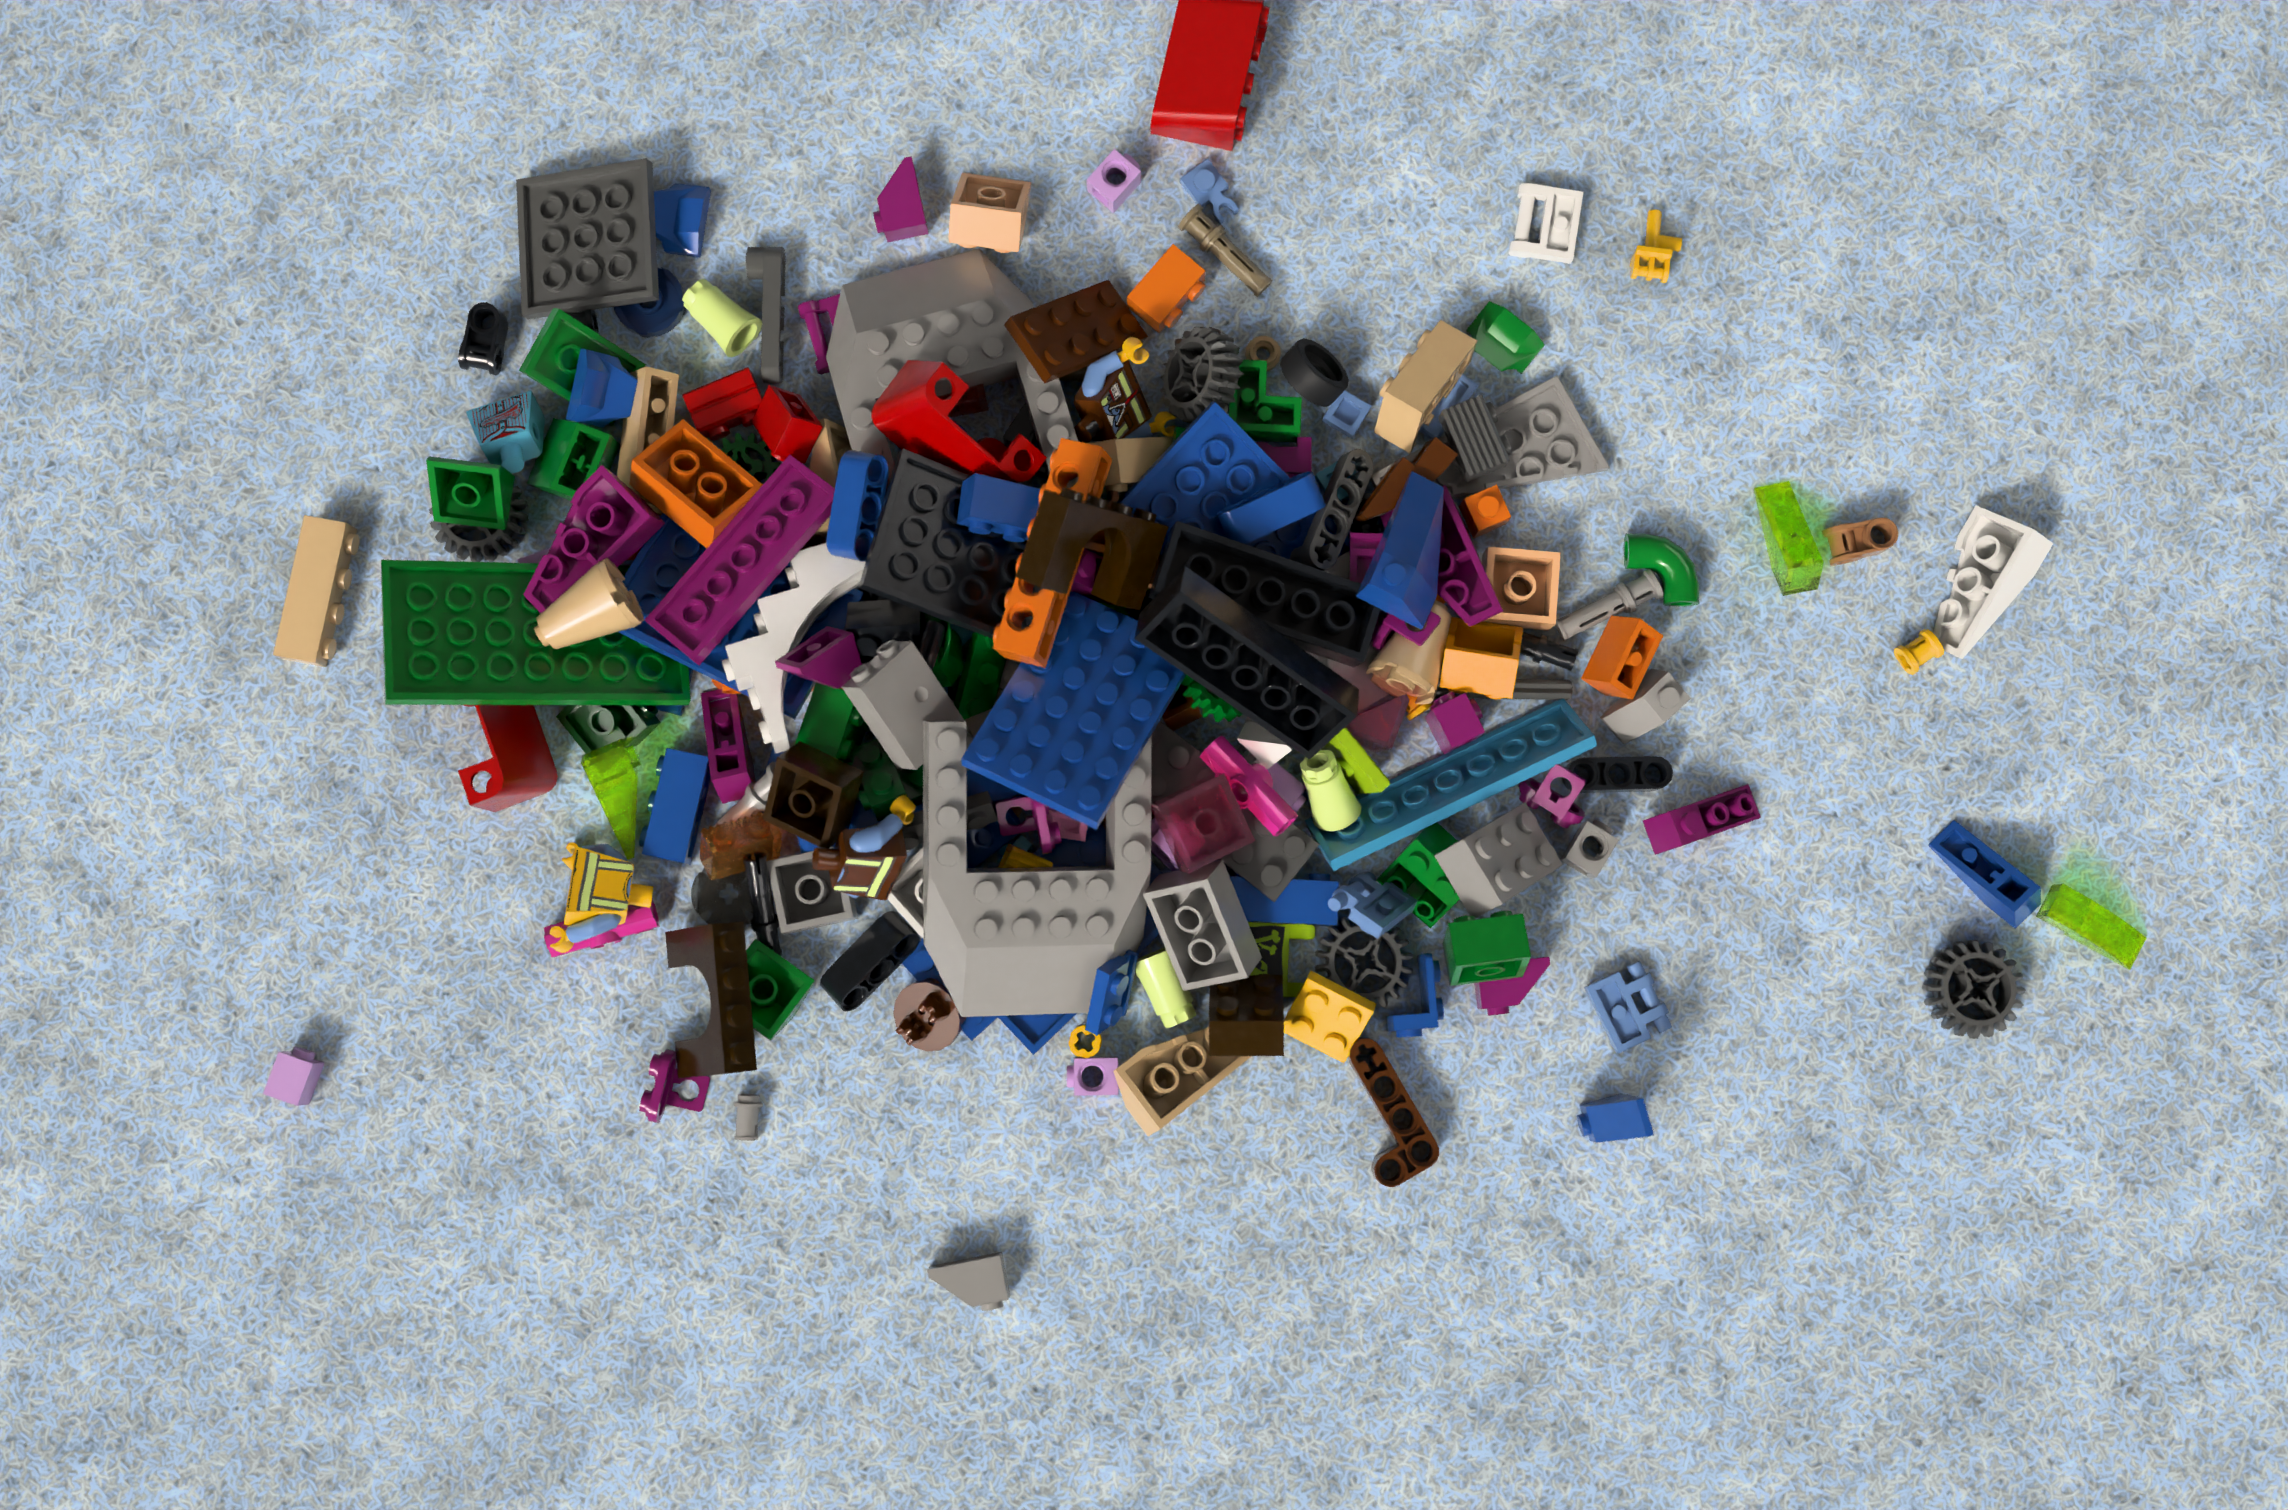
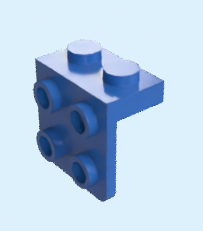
(1432, 1007)

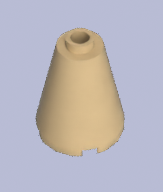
(590, 609)
(1410, 668)

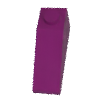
(727, 745)

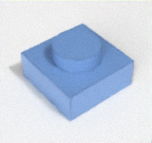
(1346, 414)

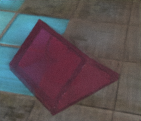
(1379, 725)

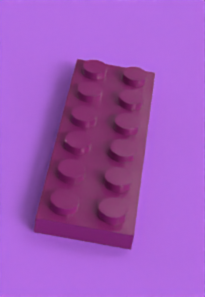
(743, 560)

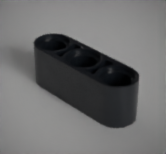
(1633, 769)
(869, 961)

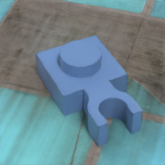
(1207, 187)

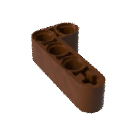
(1386, 1106)

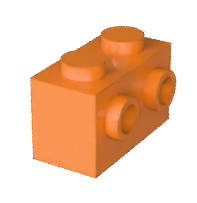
(1167, 289)
(1622, 657)

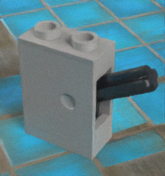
(900, 692)

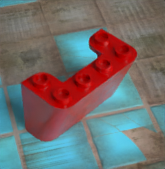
(1209, 71)
(919, 422)
(520, 760)

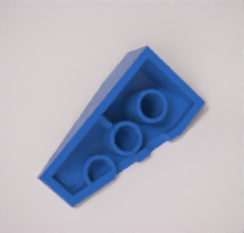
(1406, 562)

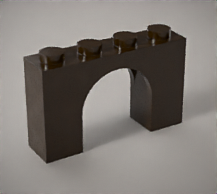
(1066, 525)
(721, 957)

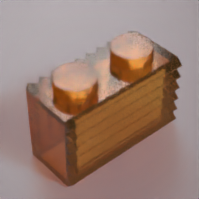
(727, 844)

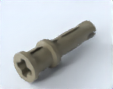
(1213, 240)

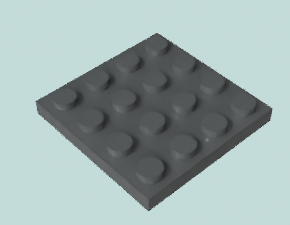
(587, 239)

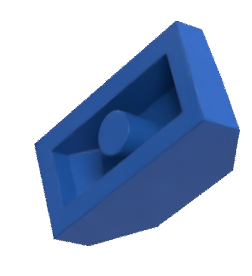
(682, 218)
(600, 390)

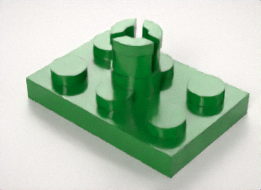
(557, 349)

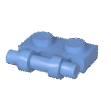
(1380, 907)
(1618, 1011)

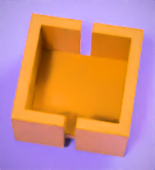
(1481, 658)

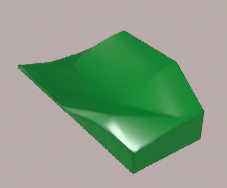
(1504, 338)
(950, 657)

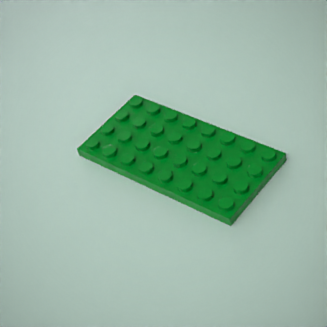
(471, 640)

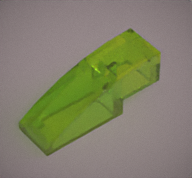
(2091, 925)

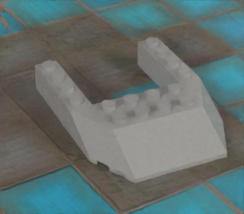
(936, 313)
(1026, 933)

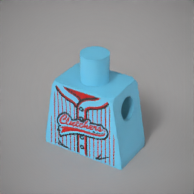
(509, 430)

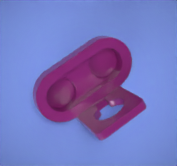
(1387, 627)
(1562, 807)
(1047, 832)
(665, 1075)

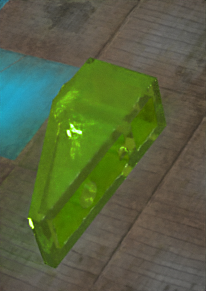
(1788, 539)
(615, 781)

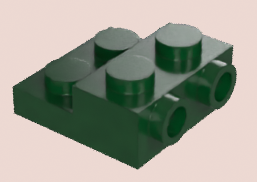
(602, 724)
(884, 781)

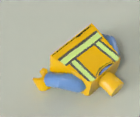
(597, 894)

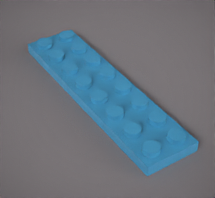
(1458, 781)

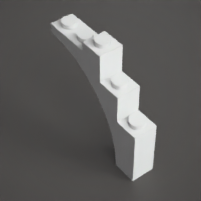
(782, 622)

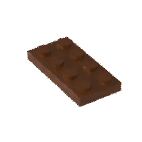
(1074, 330)

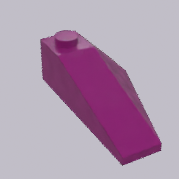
(601, 524)
(1461, 573)

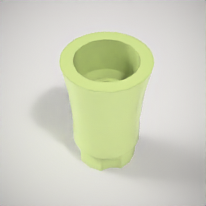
(722, 317)
(1329, 793)
(1164, 988)

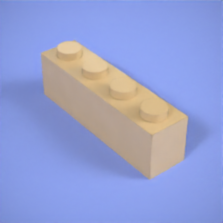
(650, 418)
(316, 591)

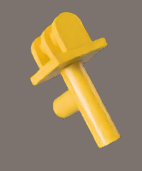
(1654, 257)

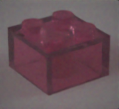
(1202, 822)

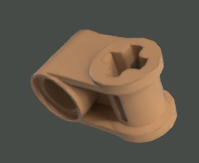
(1853, 540)

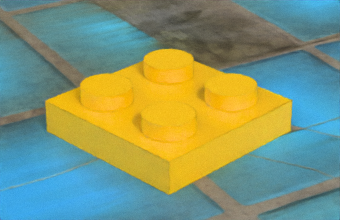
(1327, 1016)

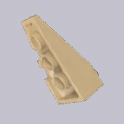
(1171, 1077)

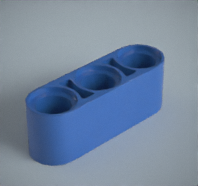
(856, 504)
(1272, 508)

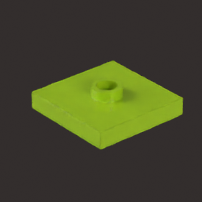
(1356, 764)

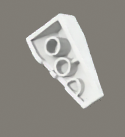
(1992, 570)

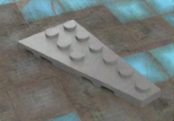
(1545, 442)

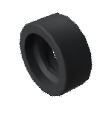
(1314, 372)

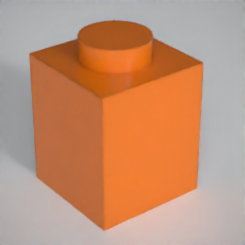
(1484, 511)

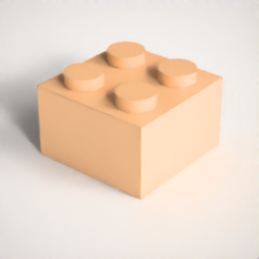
(1524, 586)

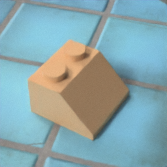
(989, 212)

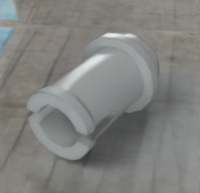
(747, 1116)

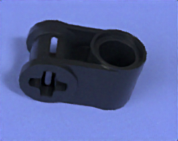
(481, 346)

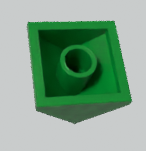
(470, 492)
(775, 989)

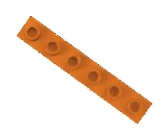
(1035, 642)

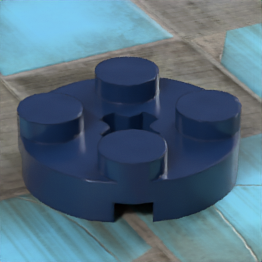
(660, 318)

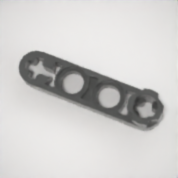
(769, 265)
(1312, 551)

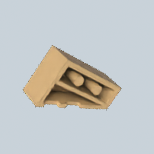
(1422, 383)

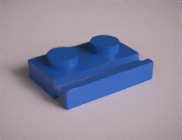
(1111, 992)

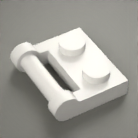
(1558, 223)

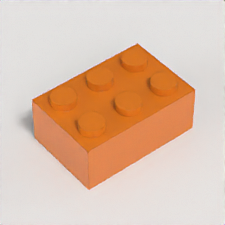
(692, 482)

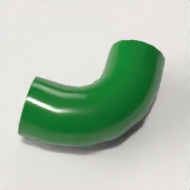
(1667, 561)

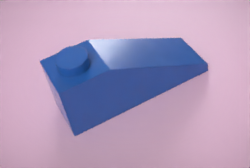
(1987, 874)
(1615, 1119)

